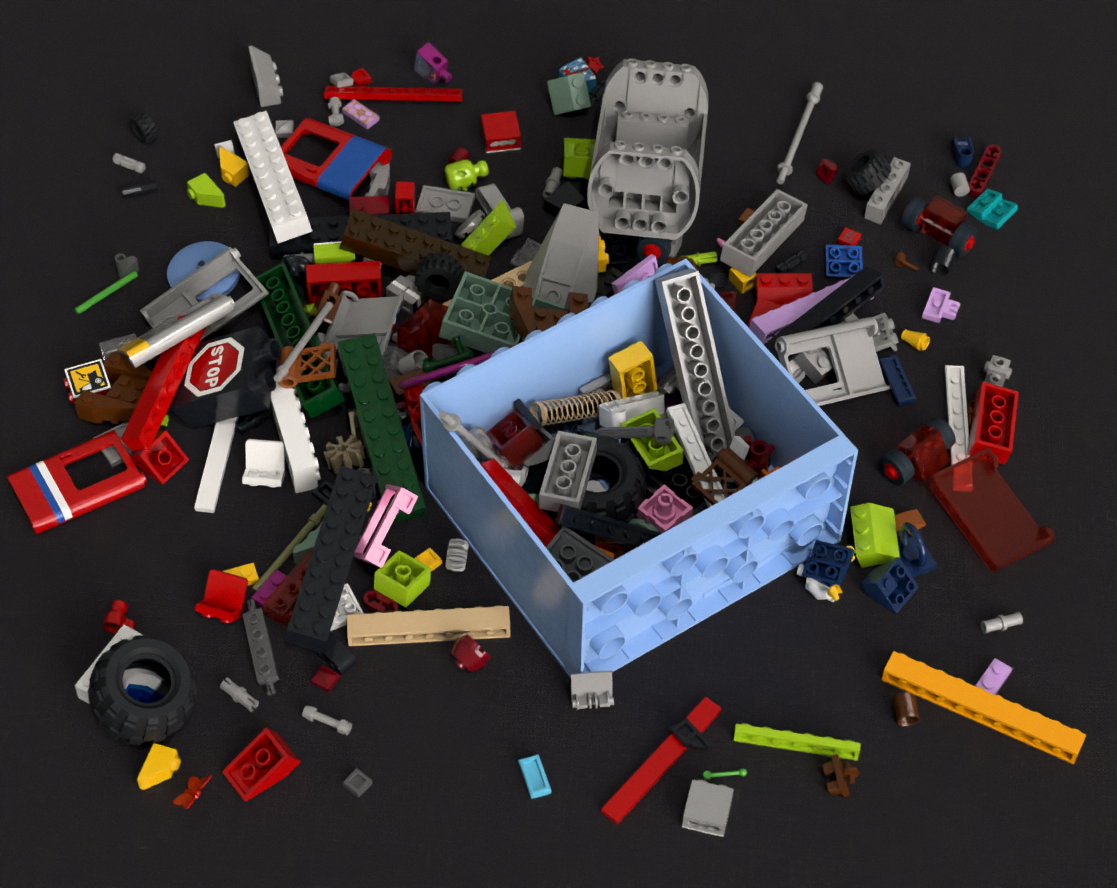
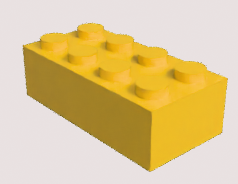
(633, 371)

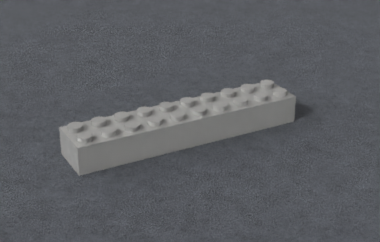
(695, 357)

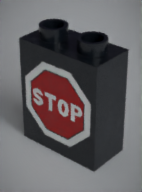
(228, 378)

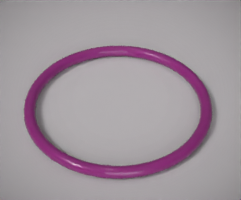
(444, 371)

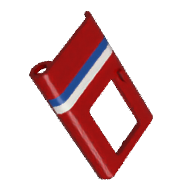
(51, 495)

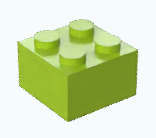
(402, 578)

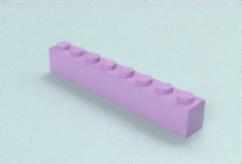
(776, 320)

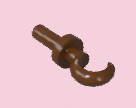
(970, 412)

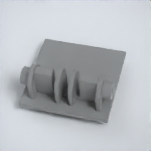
(591, 689)

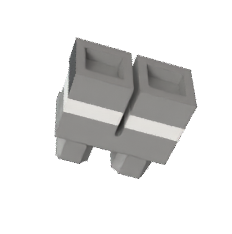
(412, 297)

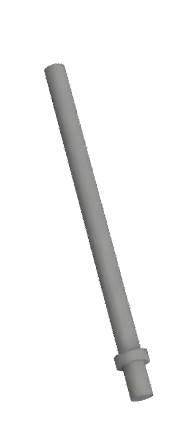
(282, 370)

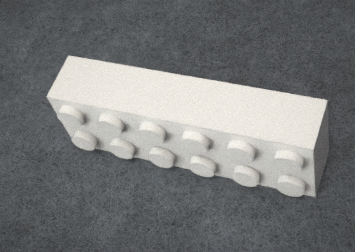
(292, 431)

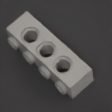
(887, 192)

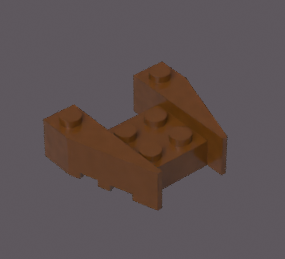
(532, 318)
(122, 396)

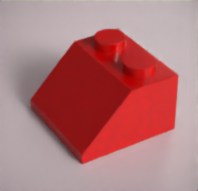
(162, 459)

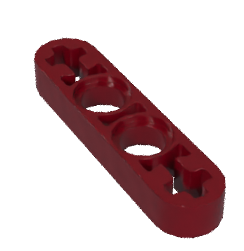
(983, 170)

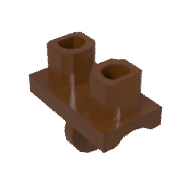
(840, 784)

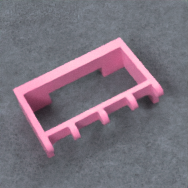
(376, 553)

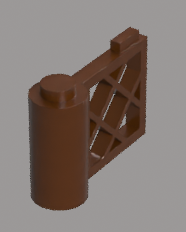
(731, 466)

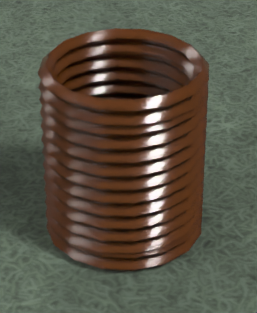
(906, 709)

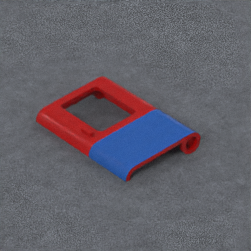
(345, 165)

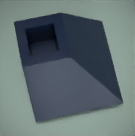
(890, 585)

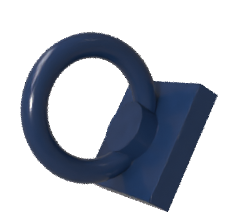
(914, 551)

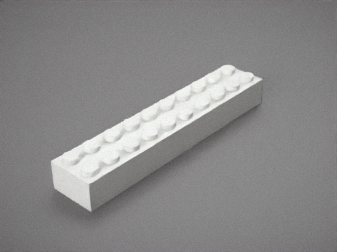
(272, 177)

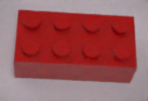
(356, 277)
(993, 421)

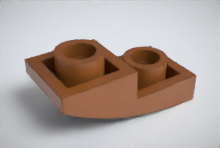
(912, 517)

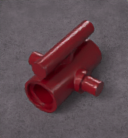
(758, 454)

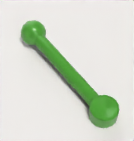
(707, 774)

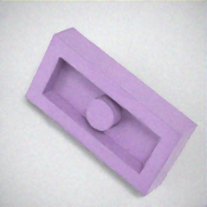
(994, 676)

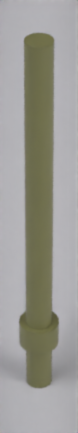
(313, 521)

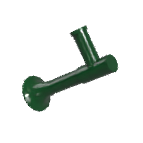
(462, 355)

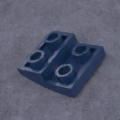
(828, 562)

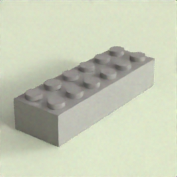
(763, 232)

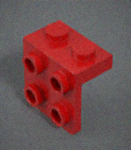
(223, 596)

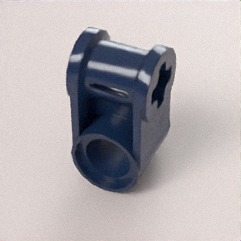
(962, 151)

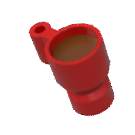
(115, 618)

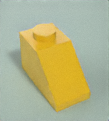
(233, 168)
(158, 766)

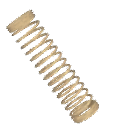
(544, 410)

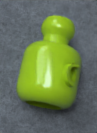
(463, 174)

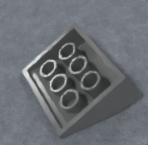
(576, 554)

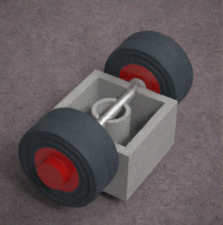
(658, 247)

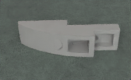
(379, 180)

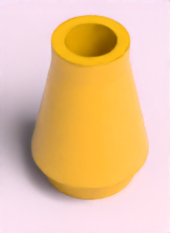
(916, 339)

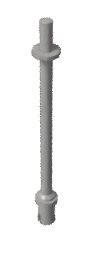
(812, 97)
(452, 423)

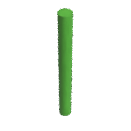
(106, 292)

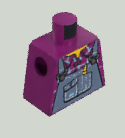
(431, 65)

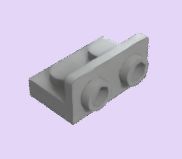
(885, 336)

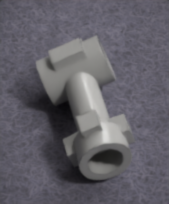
(335, 119)

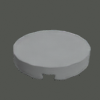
(470, 224)

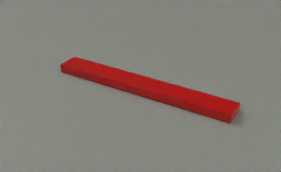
(391, 93)
(657, 765)

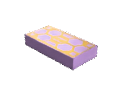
(360, 114)

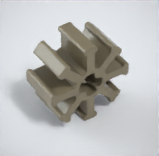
(344, 453)

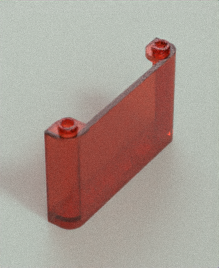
(988, 511)

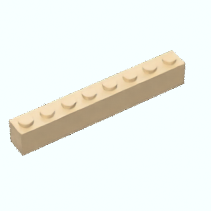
(428, 625)

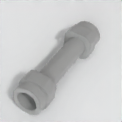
(342, 726)

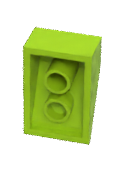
(578, 157)

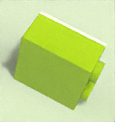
(330, 253)

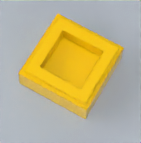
(429, 559)

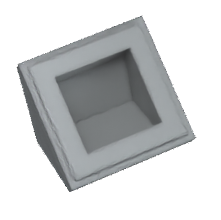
(227, 145)

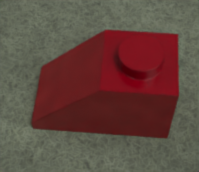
(370, 204)

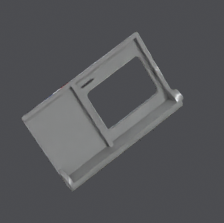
(363, 317)
(851, 356)

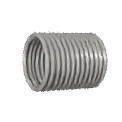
(412, 362)

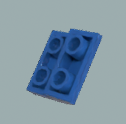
(843, 261)

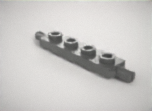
(260, 647)

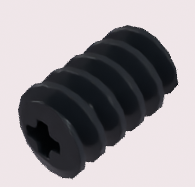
(554, 428)

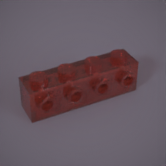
(283, 600)

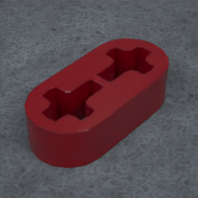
(381, 604)

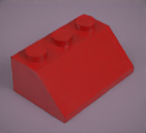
(783, 287)

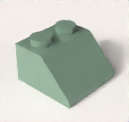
(568, 93)

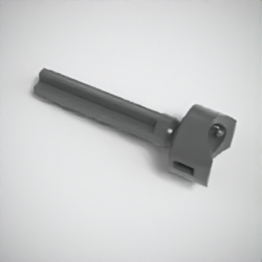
(660, 431)

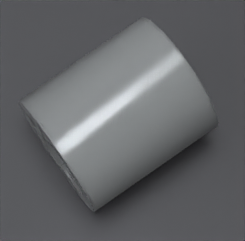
(959, 184)

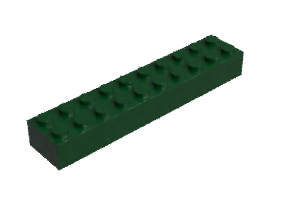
(289, 322)
(379, 419)

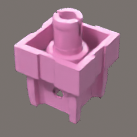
(664, 510)

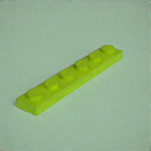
(797, 742)

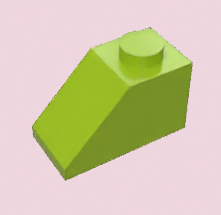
(205, 191)

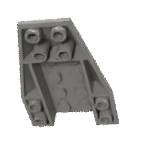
(567, 257)

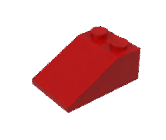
(261, 764)

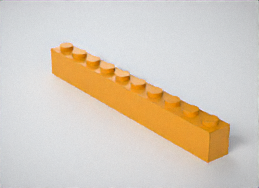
(984, 707)

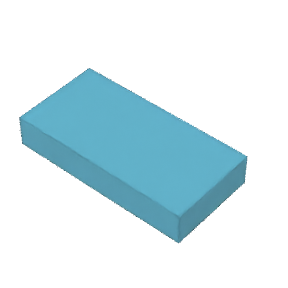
(534, 776)

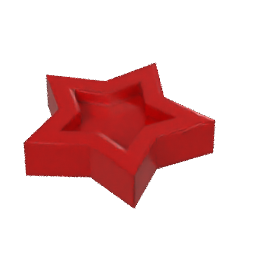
(594, 64)

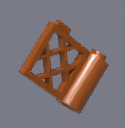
(296, 369)

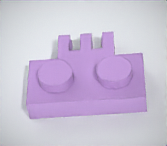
(940, 306)

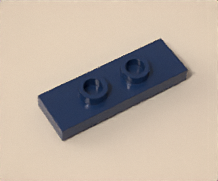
(897, 380)

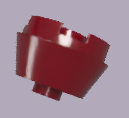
(469, 654)

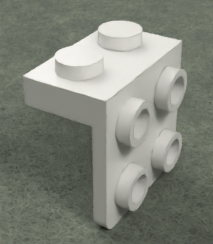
(264, 463)

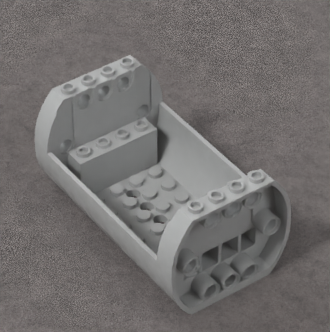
(649, 150)

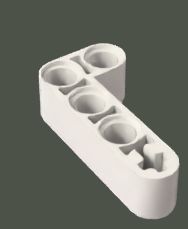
(621, 410)

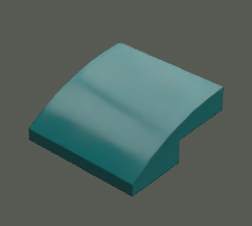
(992, 209)

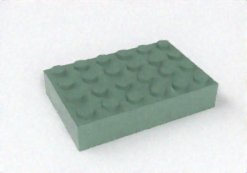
(482, 314)

